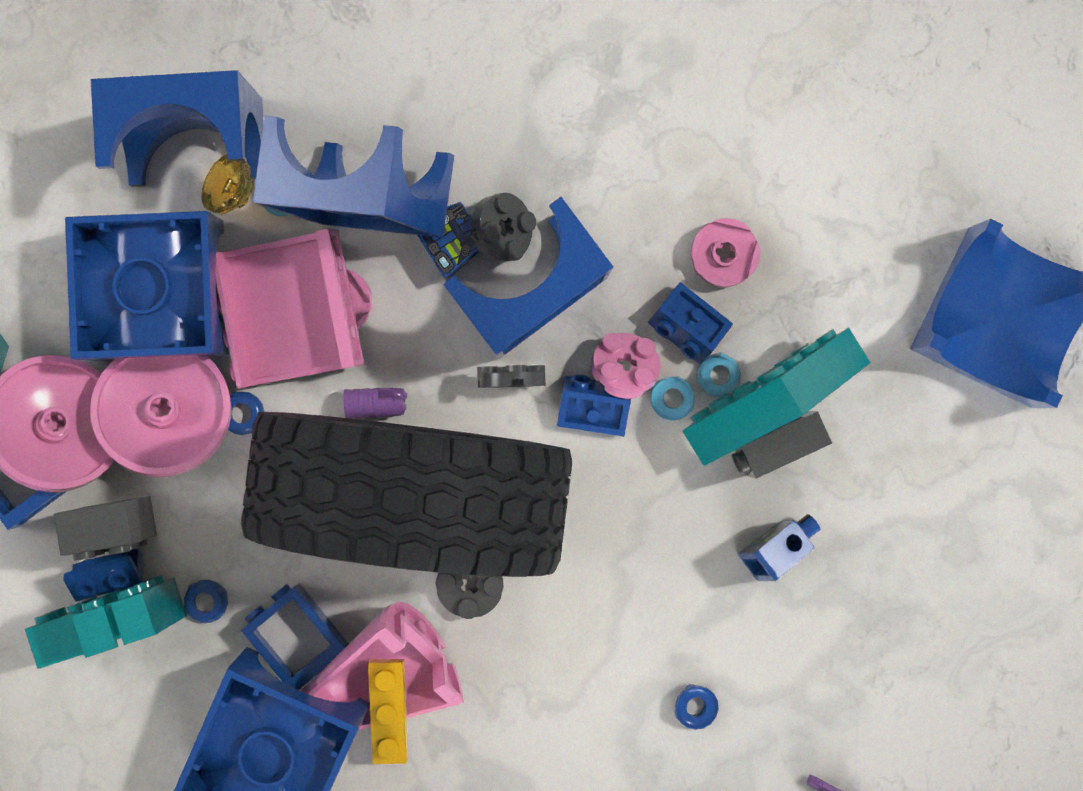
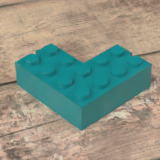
(778, 398)
(98, 622)

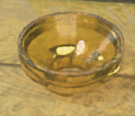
(227, 186)

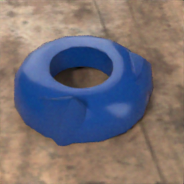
(254, 404)
(218, 594)
(701, 719)

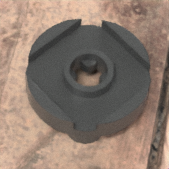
(518, 227)
(511, 376)
(469, 603)

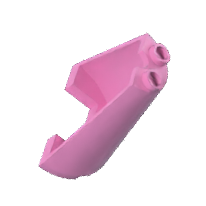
(394, 634)

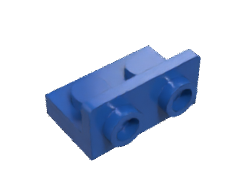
(690, 323)
(591, 408)
(104, 574)

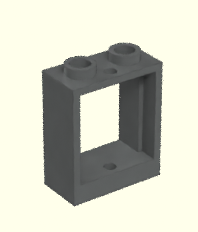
(782, 446)

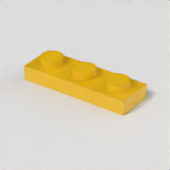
(388, 711)

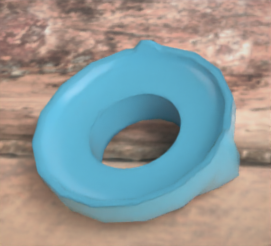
(705, 368)
(660, 406)

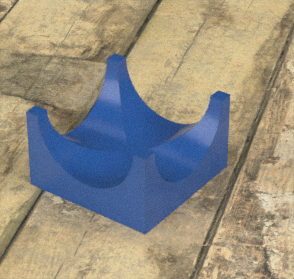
(156, 107)
(367, 199)
(576, 273)
(143, 285)
(1004, 317)
(269, 735)

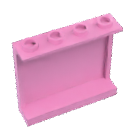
(287, 309)

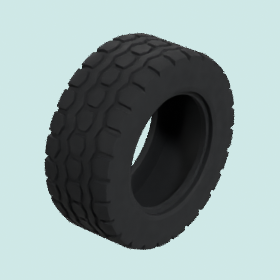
(405, 496)

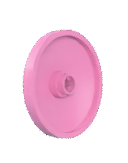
(161, 413)
(48, 424)

